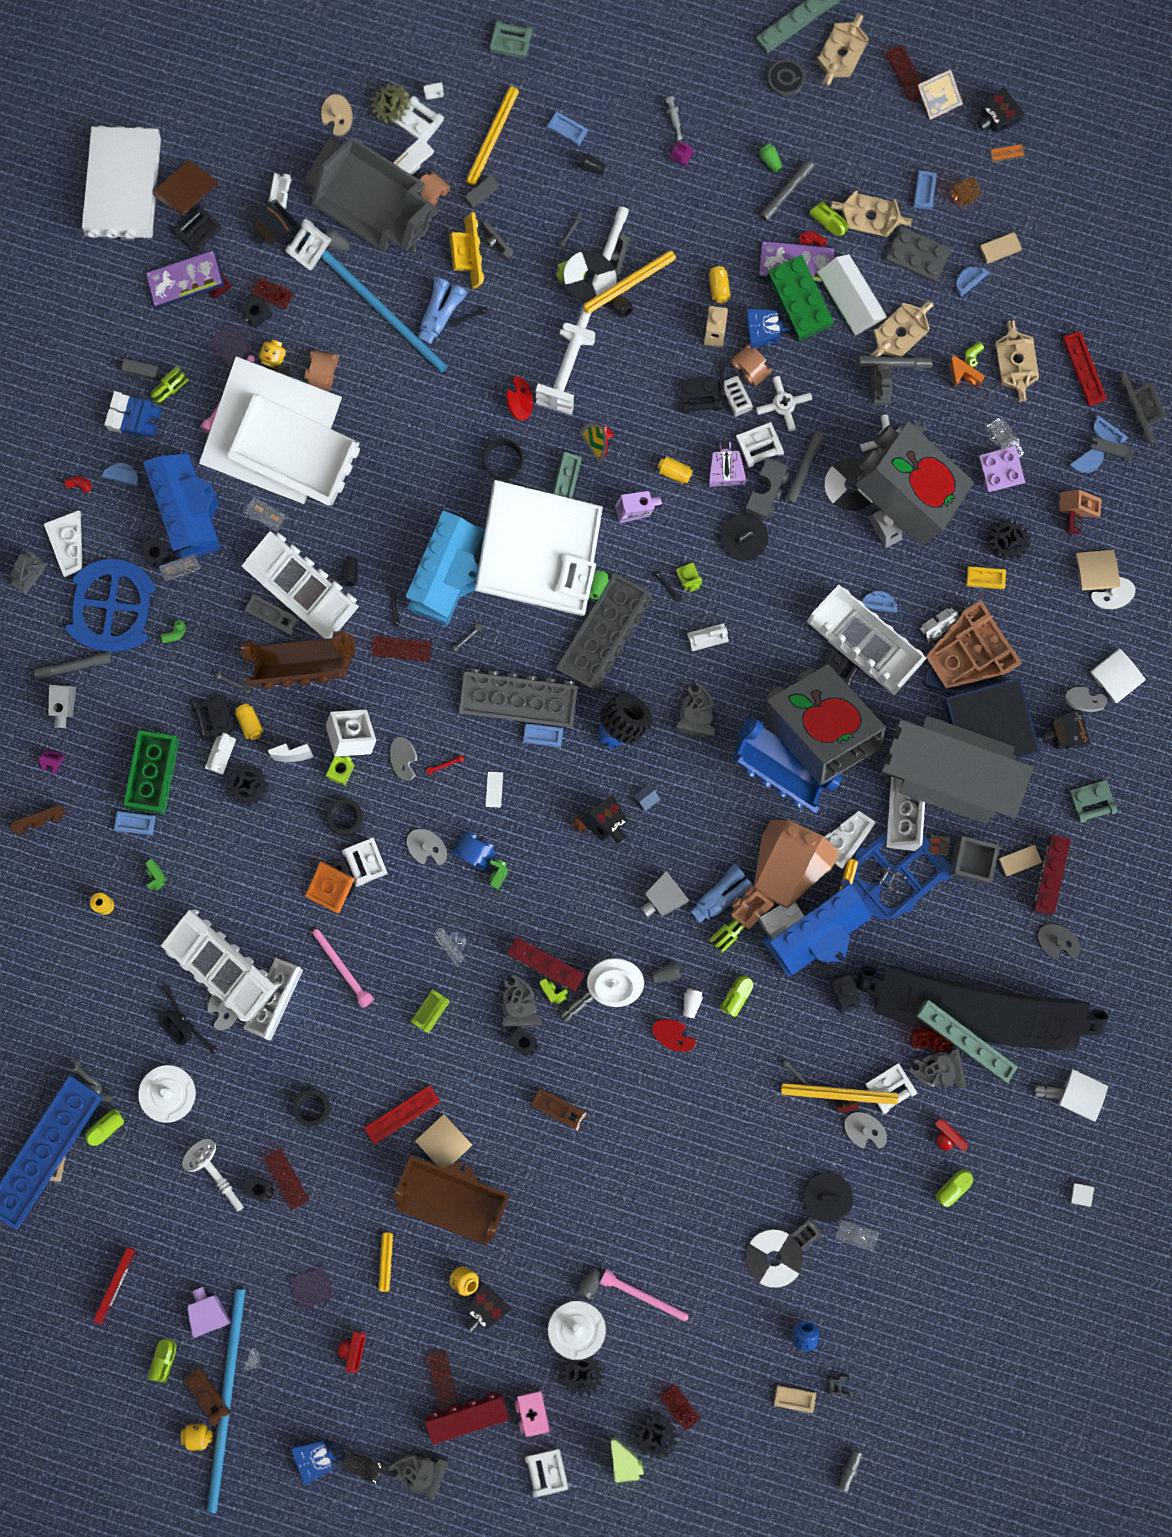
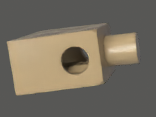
(716, 325)

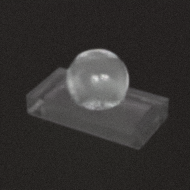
(452, 944)
(857, 1235)

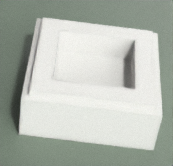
(433, 91)
(1082, 1195)

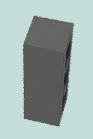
(481, 192)
(140, 369)

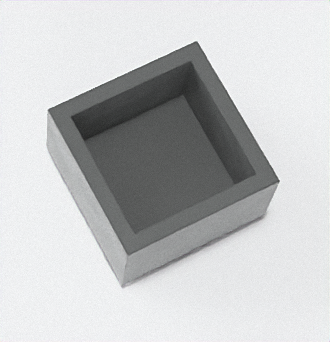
(974, 860)

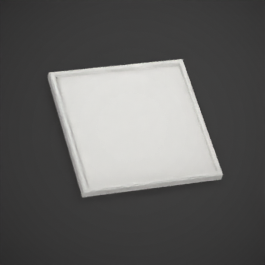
(253, 379)
(526, 543)

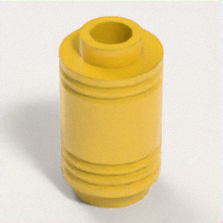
(719, 284)
(674, 470)
(248, 721)
(107, 905)

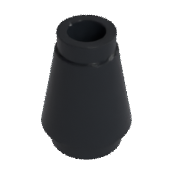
(591, 164)
(621, 306)
(349, 573)

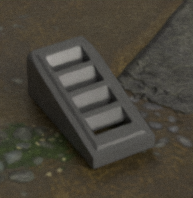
(815, 1227)

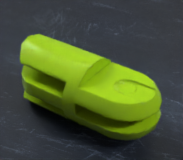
(829, 219)
(169, 385)
(729, 932)
(737, 996)
(104, 1128)
(954, 1188)
(162, 1361)

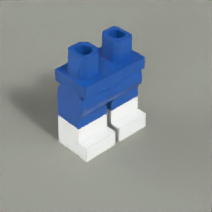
(132, 416)

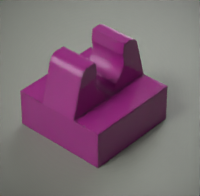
(681, 153)
(51, 758)

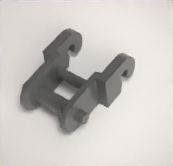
(889, 883)
(831, 1382)

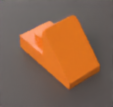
(960, 370)

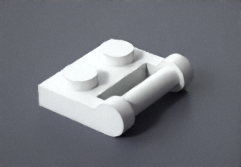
(417, 126)
(313, 247)
(756, 439)
(581, 578)
(371, 861)
(888, 1082)
(553, 1472)

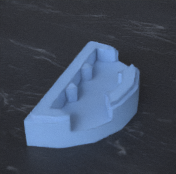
(969, 278)
(1108, 432)
(1088, 462)
(122, 473)
(880, 601)

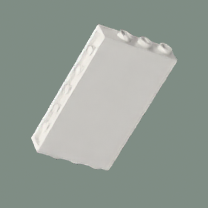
(121, 182)
(293, 449)

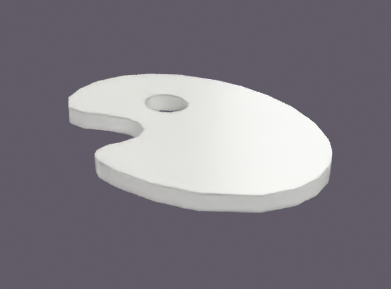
(1118, 596)

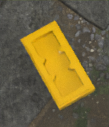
(986, 577)

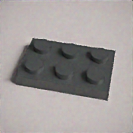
(918, 255)

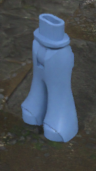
(435, 319)
(714, 902)

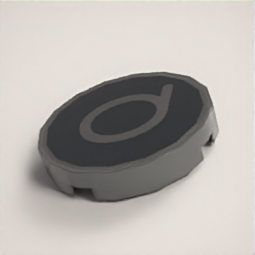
(786, 78)

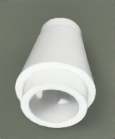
(692, 1001)

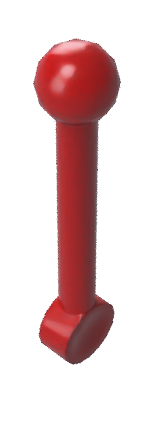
(430, 770)

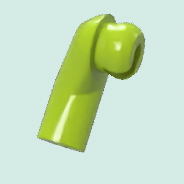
(971, 353)

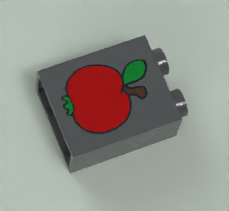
(913, 482)
(823, 723)

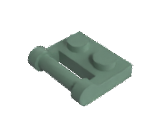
(511, 44)
(1092, 795)

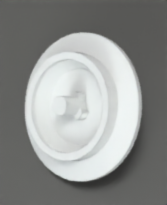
(615, 982)
(167, 1094)
(576, 1330)

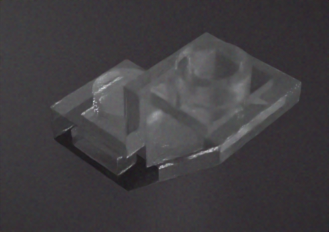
(1003, 436)

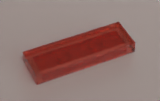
(905, 71)
(401, 649)
(286, 1179)
(442, 1380)

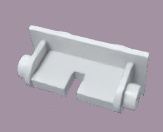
(279, 188)
(935, 629)
(708, 637)
(220, 753)

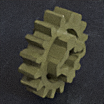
(399, 101)

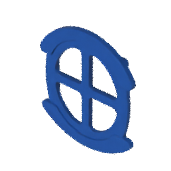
(106, 642)

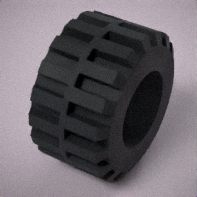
(626, 717)

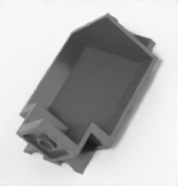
(369, 195)
(957, 769)

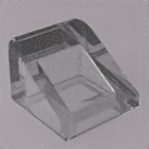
(253, 1360)

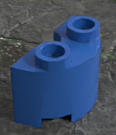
(474, 851)

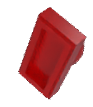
(949, 1136)
(352, 1351)

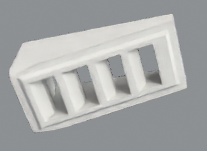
(743, 408)

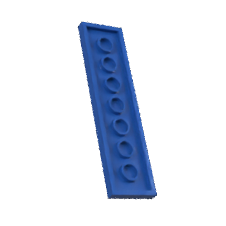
(45, 1150)

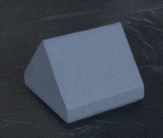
(647, 797)

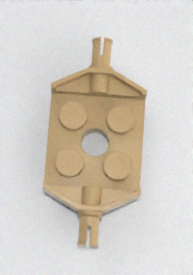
(846, 37)
(859, 205)
(911, 320)
(1013, 374)

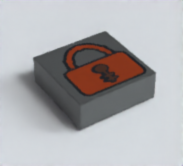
(939, 845)

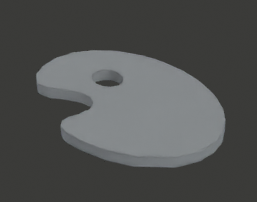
(1082, 700)
(402, 754)
(421, 844)
(215, 1005)
(860, 1127)

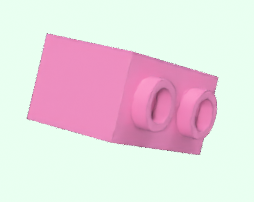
(540, 1422)

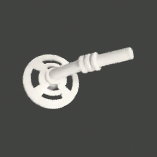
(204, 1161)

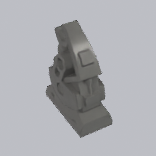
(881, 385)
(26, 571)
(698, 716)
(521, 1008)
(944, 1071)
(422, 1472)

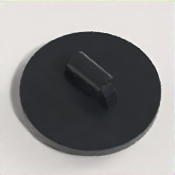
(744, 537)
(828, 1197)

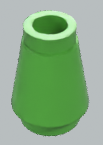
(770, 158)
(599, 583)

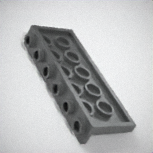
(605, 632)
(518, 698)

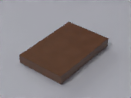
(185, 188)

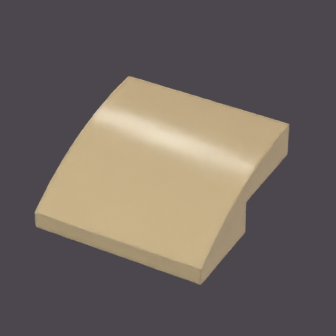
(1097, 570)
(443, 1142)

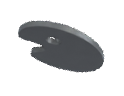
(1053, 939)

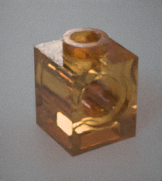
(965, 192)

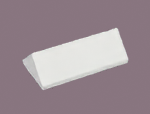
(851, 294)
(904, 819)
(270, 1015)

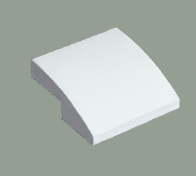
(1117, 675)
(284, 754)
(1083, 1095)

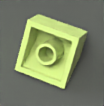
(625, 1462)

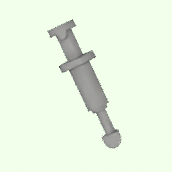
(674, 116)

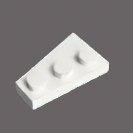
(67, 542)
(850, 836)

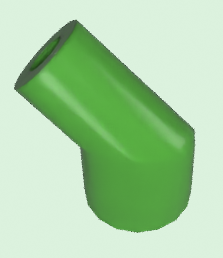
(176, 634)

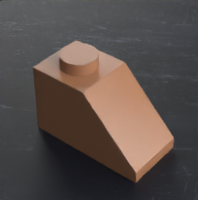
(1081, 503)

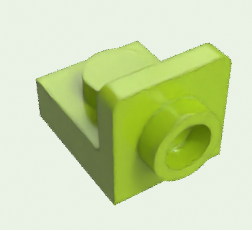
(689, 577)
(549, 989)

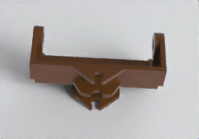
(299, 661)
(450, 1199)

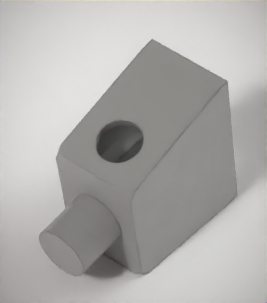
(885, 528)
(62, 696)
(664, 897)

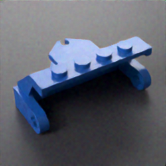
(184, 504)
(776, 766)
(820, 932)

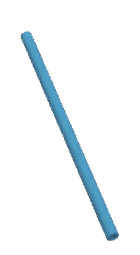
(381, 309)
(226, 1396)

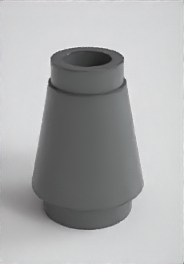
(337, 241)
(667, 973)
(588, 1286)

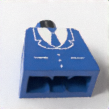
(764, 327)
(315, 1459)

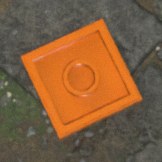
(329, 887)

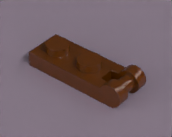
(37, 820)
(558, 1109)
(207, 1395)

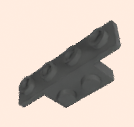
(1147, 406)

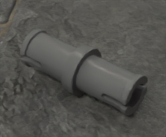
(850, 1470)

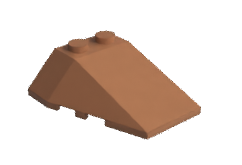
(972, 650)
(791, 861)

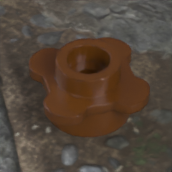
(578, 824)

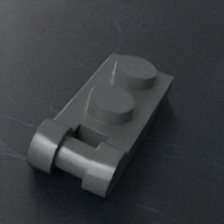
(271, 614)

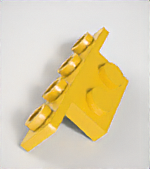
(466, 251)

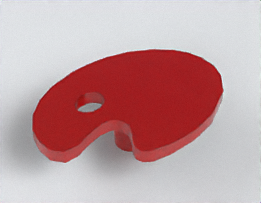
(518, 403)
(669, 1031)

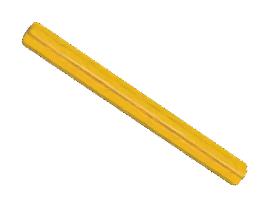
(492, 136)
(629, 281)
(839, 1093)

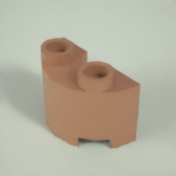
(434, 187)
(752, 365)
(321, 369)
(751, 906)

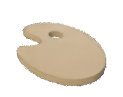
(336, 109)

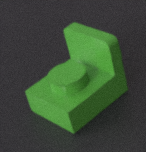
(155, 872)
(498, 877)

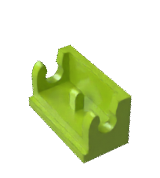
(430, 1011)

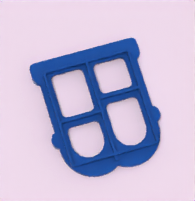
(870, 892)

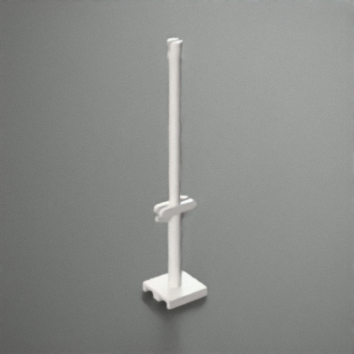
(577, 335)

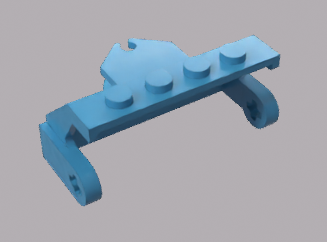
(446, 569)

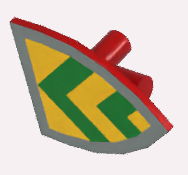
(596, 438)

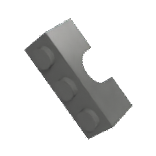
(761, 504)

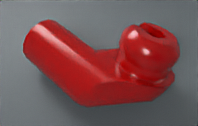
(812, 237)
(79, 481)

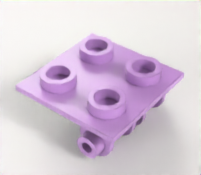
(1002, 469)

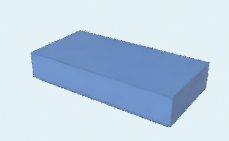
(567, 128)
(925, 190)
(543, 735)
(134, 823)

